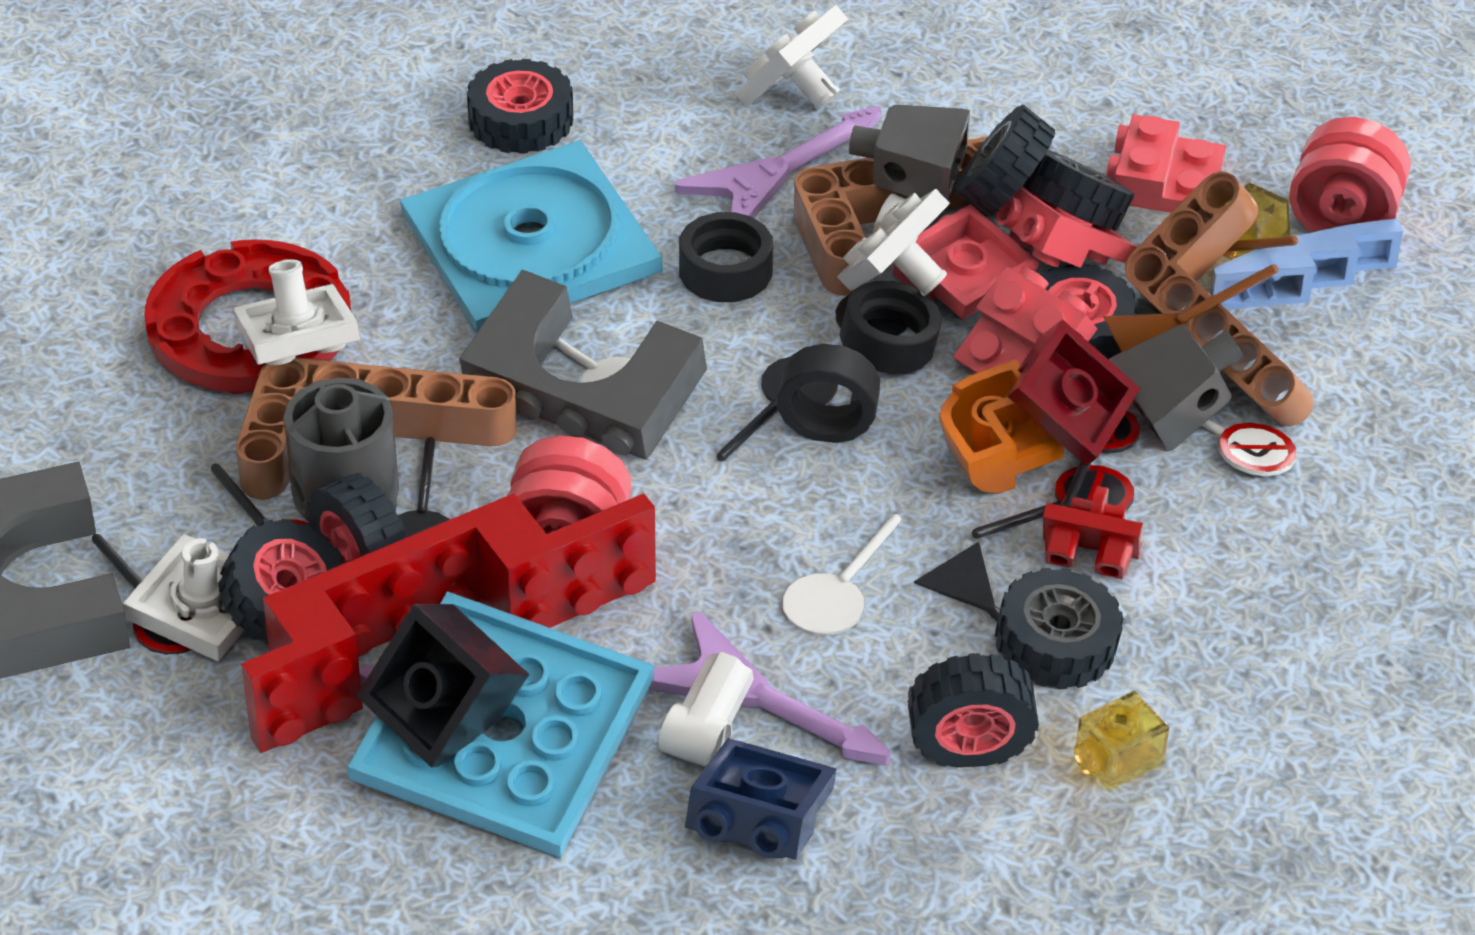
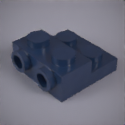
(759, 799)

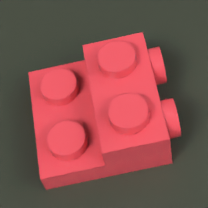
(1159, 163)
(1059, 234)
(971, 254)
(1015, 316)

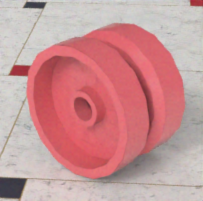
(1349, 175)
(568, 480)

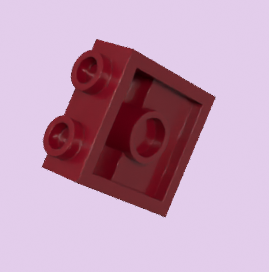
(1073, 391)

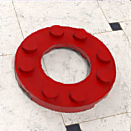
(196, 281)

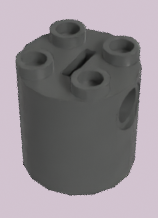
(336, 432)

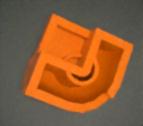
(991, 433)

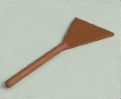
(1136, 329)

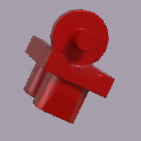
(1095, 527)

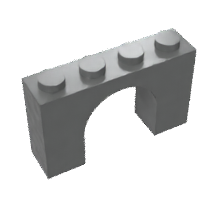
(623, 410)
(62, 621)

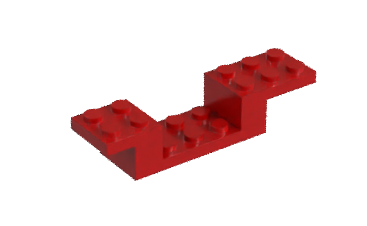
(483, 555)

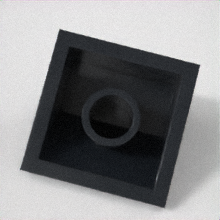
(441, 682)

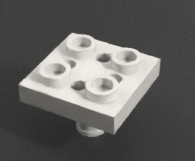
(792, 58)
(896, 244)
(295, 319)
(194, 571)

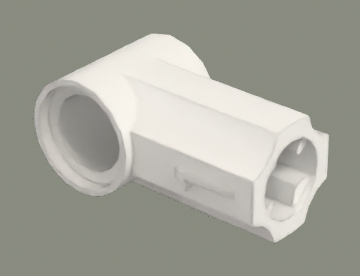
(705, 718)

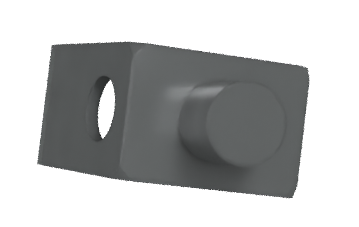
(915, 148)
(1178, 381)

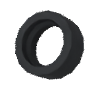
(725, 282)
(897, 303)
(833, 365)

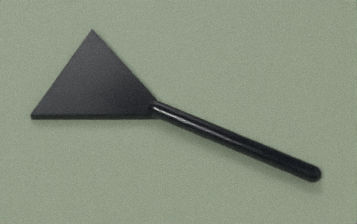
(964, 580)

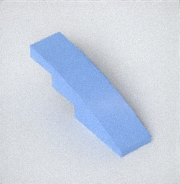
(1316, 261)

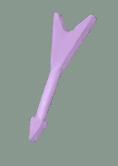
(756, 182)
(855, 743)

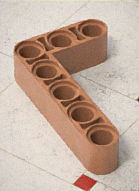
(834, 203)
(1184, 264)
(422, 402)

